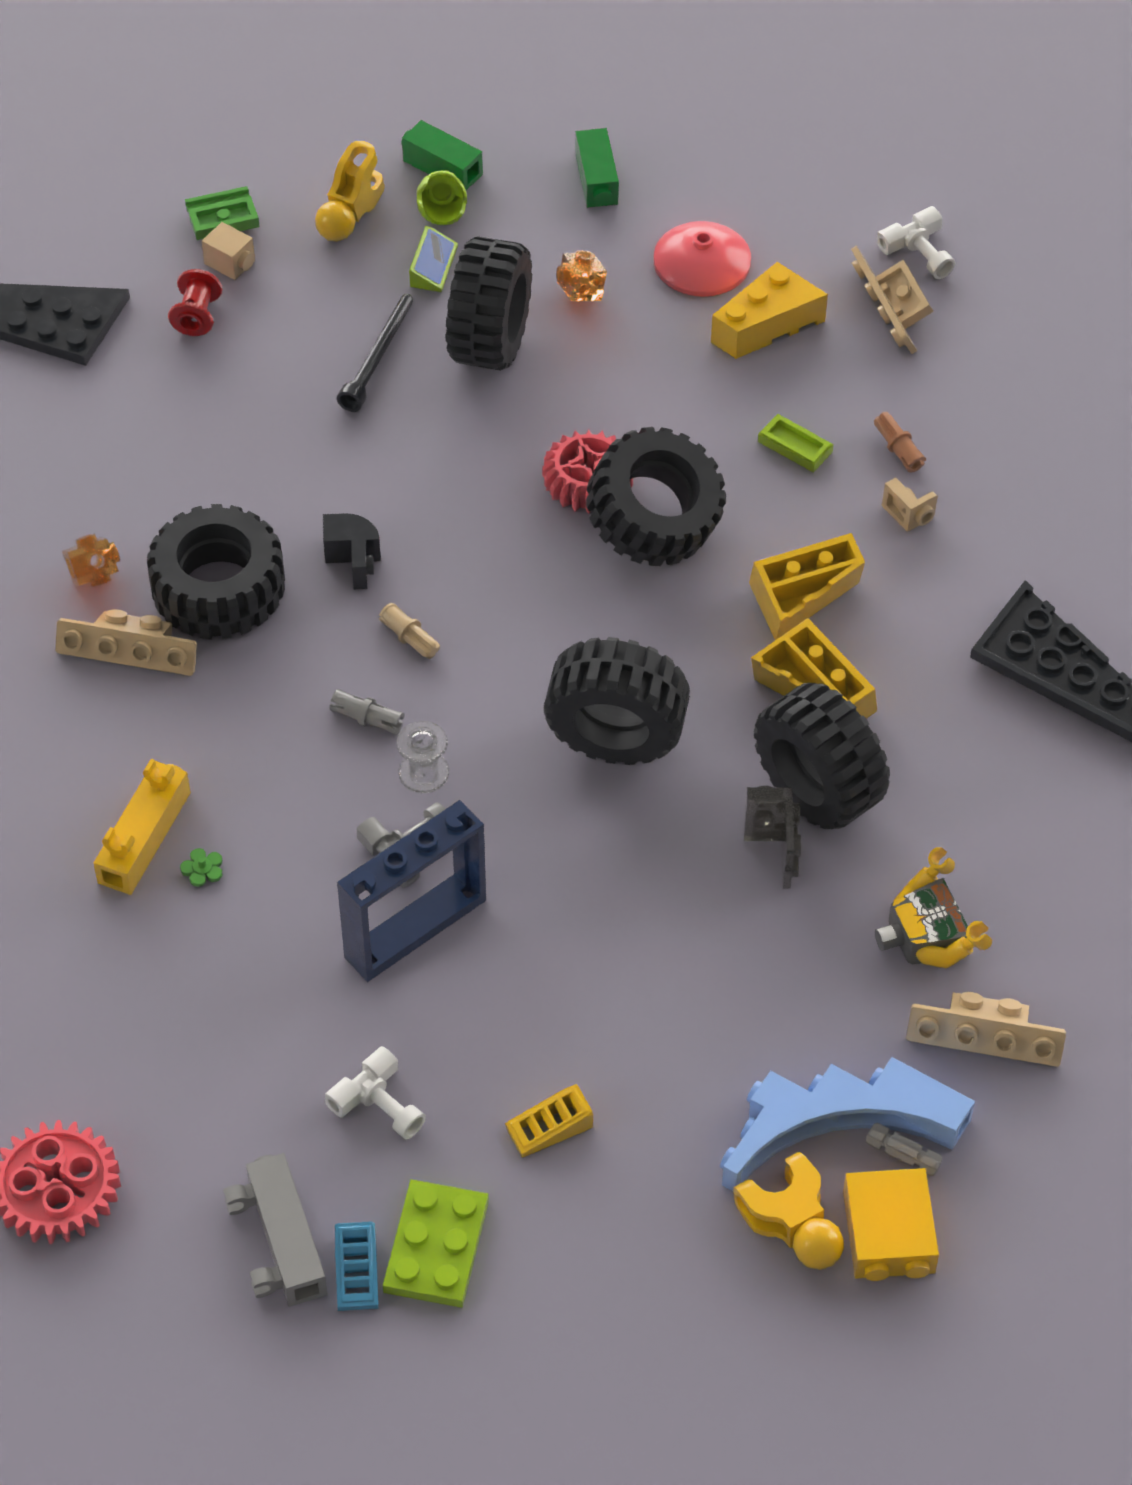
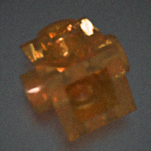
(581, 276)
(79, 560)

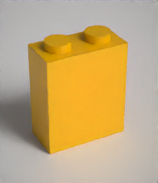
(890, 1224)

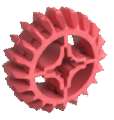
(572, 464)

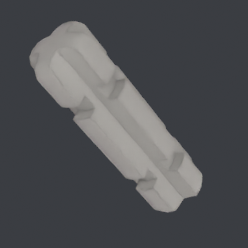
(903, 1148)

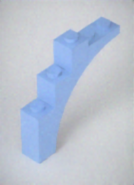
(838, 1101)

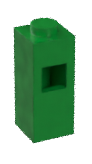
(436, 150)
(596, 167)

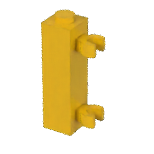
(142, 827)

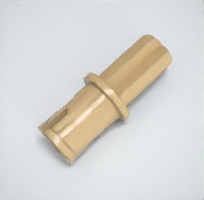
(409, 630)

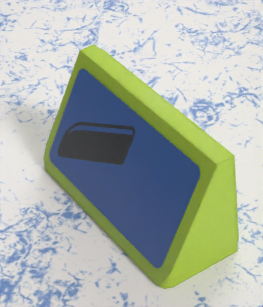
(432, 260)

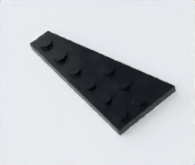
(59, 319)
(1056, 661)

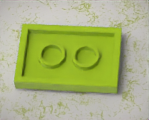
(436, 1243)

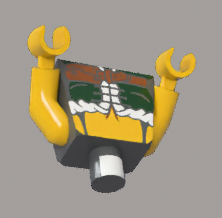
(929, 922)

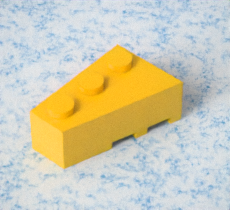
(767, 309)
(805, 581)
(810, 657)

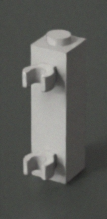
(285, 1228)

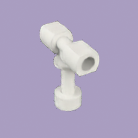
(915, 237)
(370, 1088)

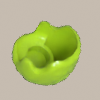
(441, 198)

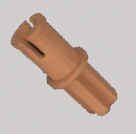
(899, 442)

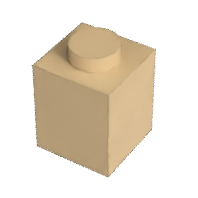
(228, 251)

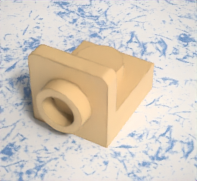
(905, 507)

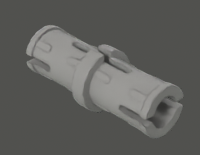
(366, 711)

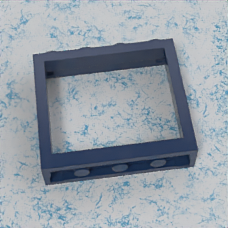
(430, 914)

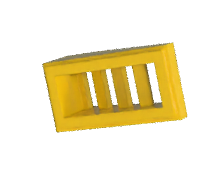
(557, 1103)

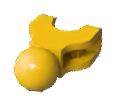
(350, 193)
(793, 1214)

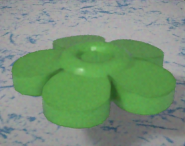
(201, 867)

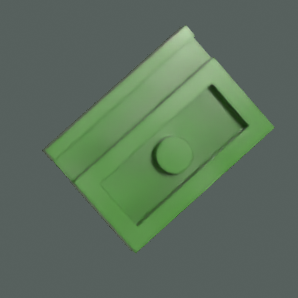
(229, 206)

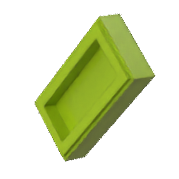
(795, 443)

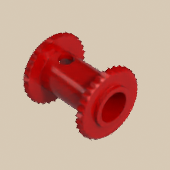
(198, 290)

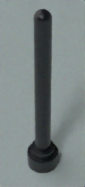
(353, 394)

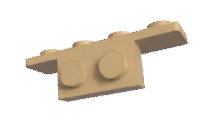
(899, 295)
(127, 641)
(986, 1028)

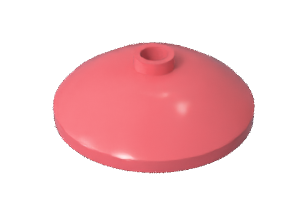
(702, 258)

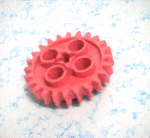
(75, 1154)

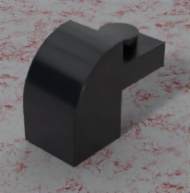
(351, 540)

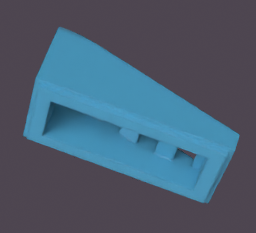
(356, 1240)

